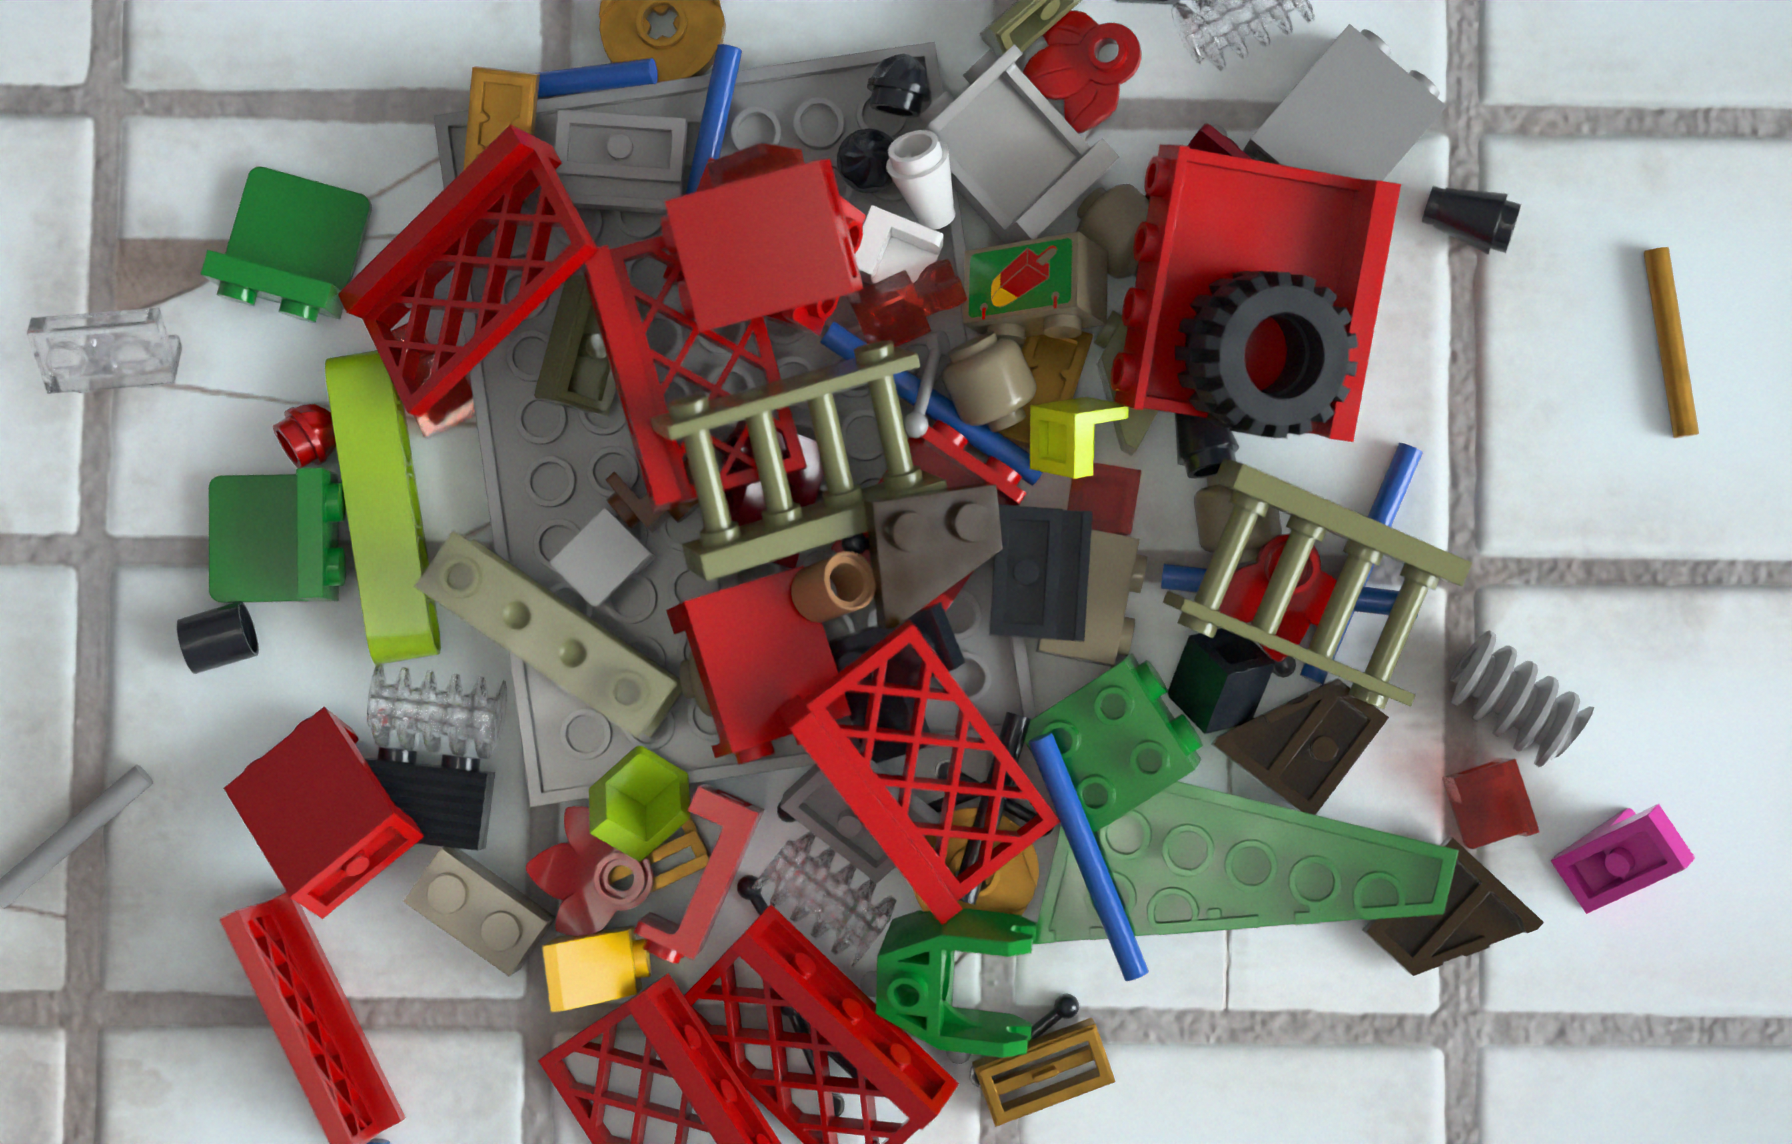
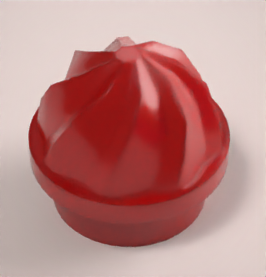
(306, 434)

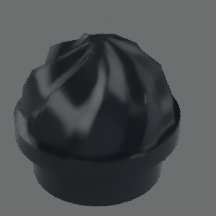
(899, 86)
(864, 160)

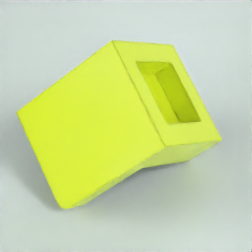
(1065, 434)

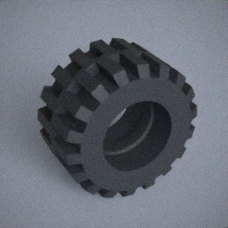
(1313, 364)

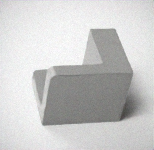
(601, 557)

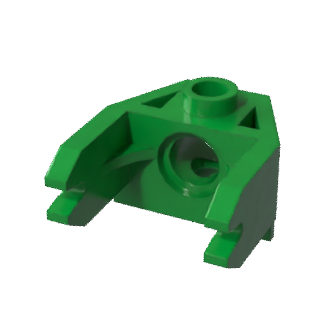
(918, 977)

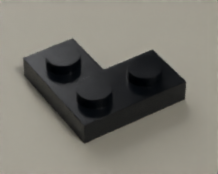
(901, 668)

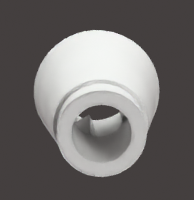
(923, 176)

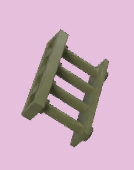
(1309, 521)
(785, 524)
(551, 635)

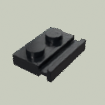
(1041, 574)

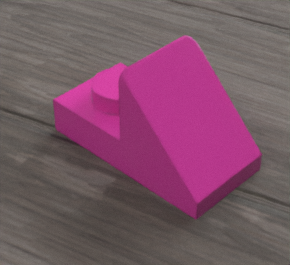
(1622, 857)

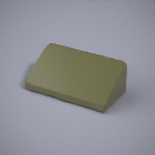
(1024, 23)
(575, 360)

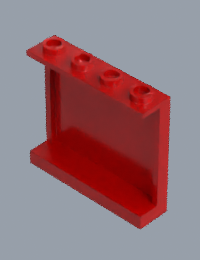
(1240, 215)

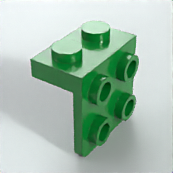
(291, 245)
(276, 537)
(1119, 740)

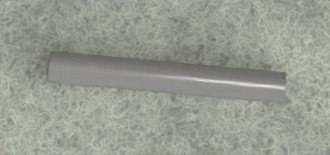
(73, 834)

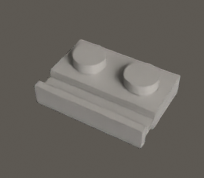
(620, 159)
(828, 816)

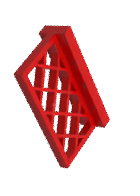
(447, 239)
(639, 384)
(875, 805)
(313, 1020)
(839, 1021)
(686, 1056)

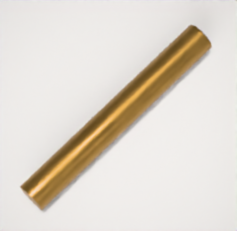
(1671, 342)

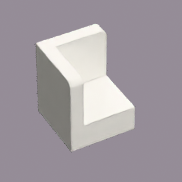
(895, 245)

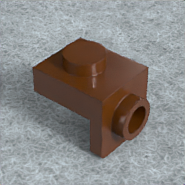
(635, 510)

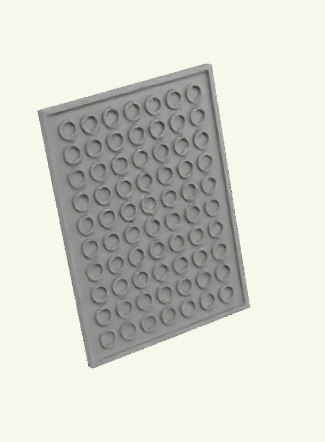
(552, 461)

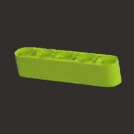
(382, 508)

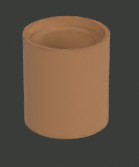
(852, 580)

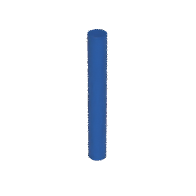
(597, 77)
(715, 111)

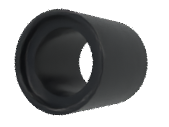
(217, 637)

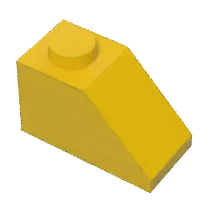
(594, 967)

